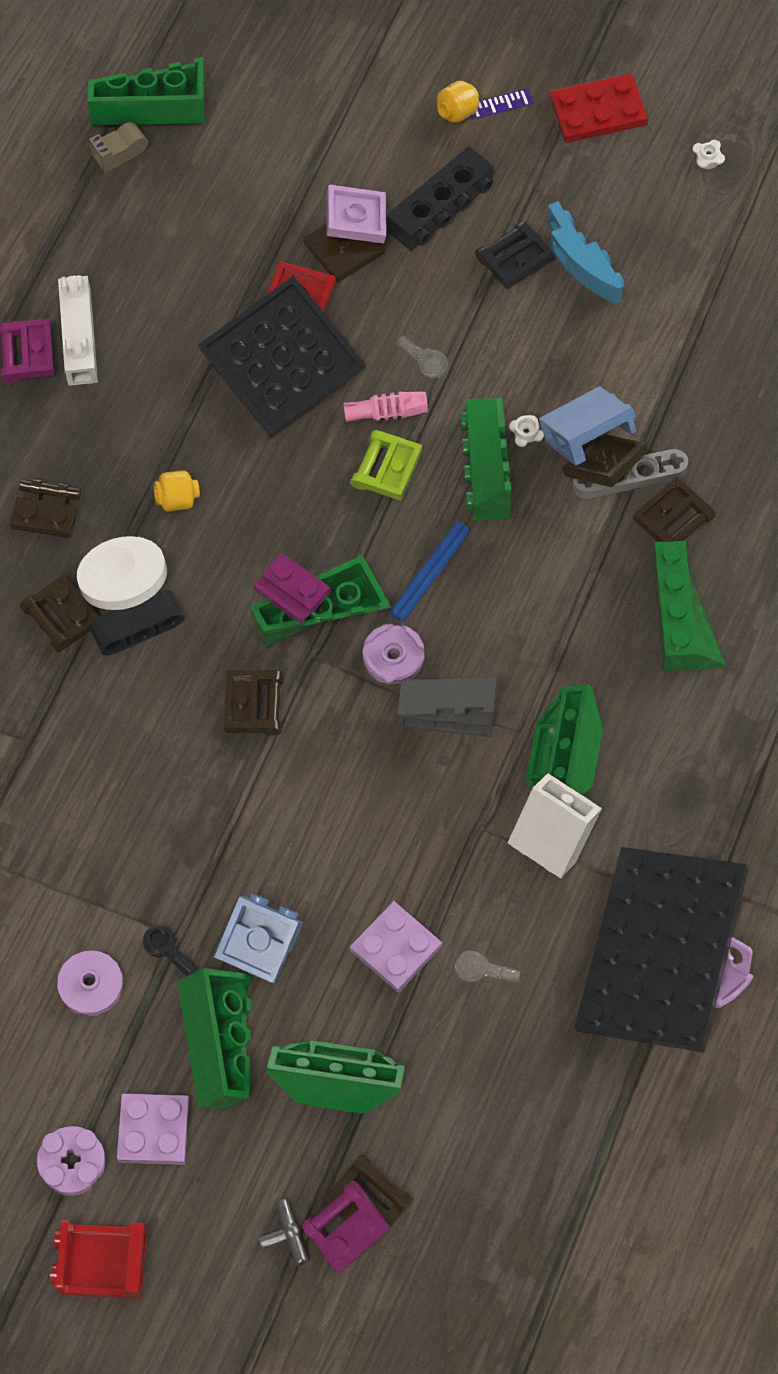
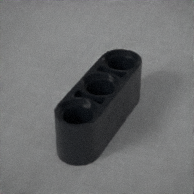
(136, 624)

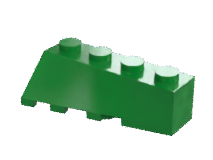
(488, 461)
(352, 593)
(682, 621)
(217, 1035)

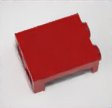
(99, 1260)

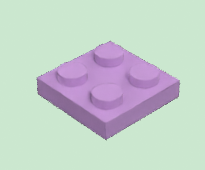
(356, 214)
(396, 946)
(153, 1129)

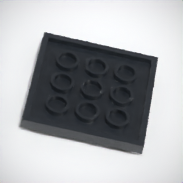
(281, 356)

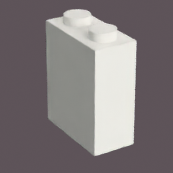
(554, 825)

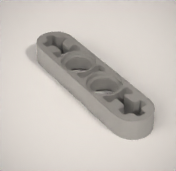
(633, 480)

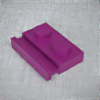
(291, 588)

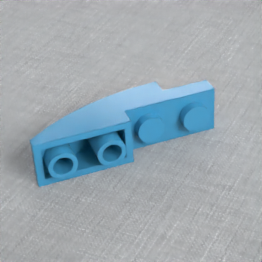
(583, 261)

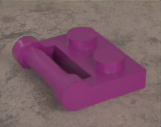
(36, 350)
(353, 1235)

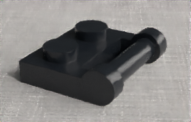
(519, 260)

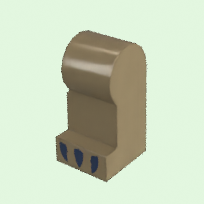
(118, 146)

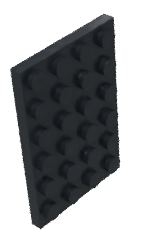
(662, 949)

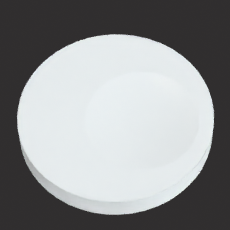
(122, 573)

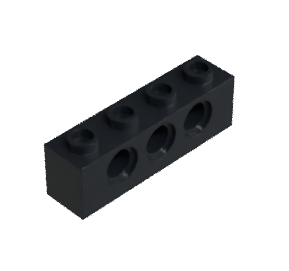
(444, 185)

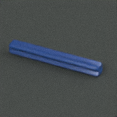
(429, 571)

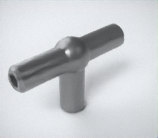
(290, 1232)

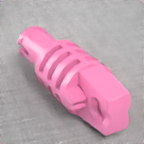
(403, 405)

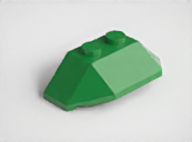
(567, 740)
(335, 1075)

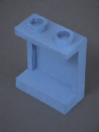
(585, 420)

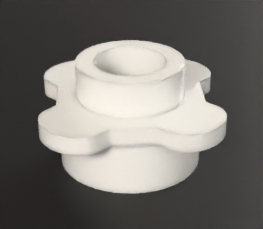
(708, 161)
(526, 422)

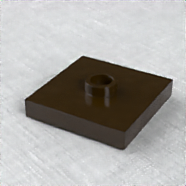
(341, 255)
(606, 460)

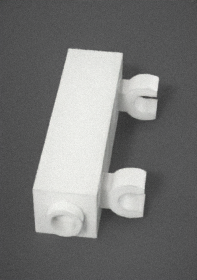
(77, 330)

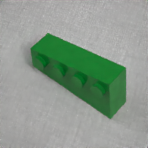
(150, 97)

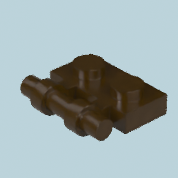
(45, 516)

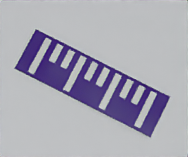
(503, 103)

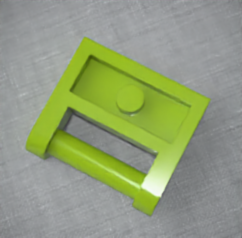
(395, 468)

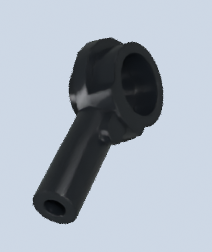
(160, 942)

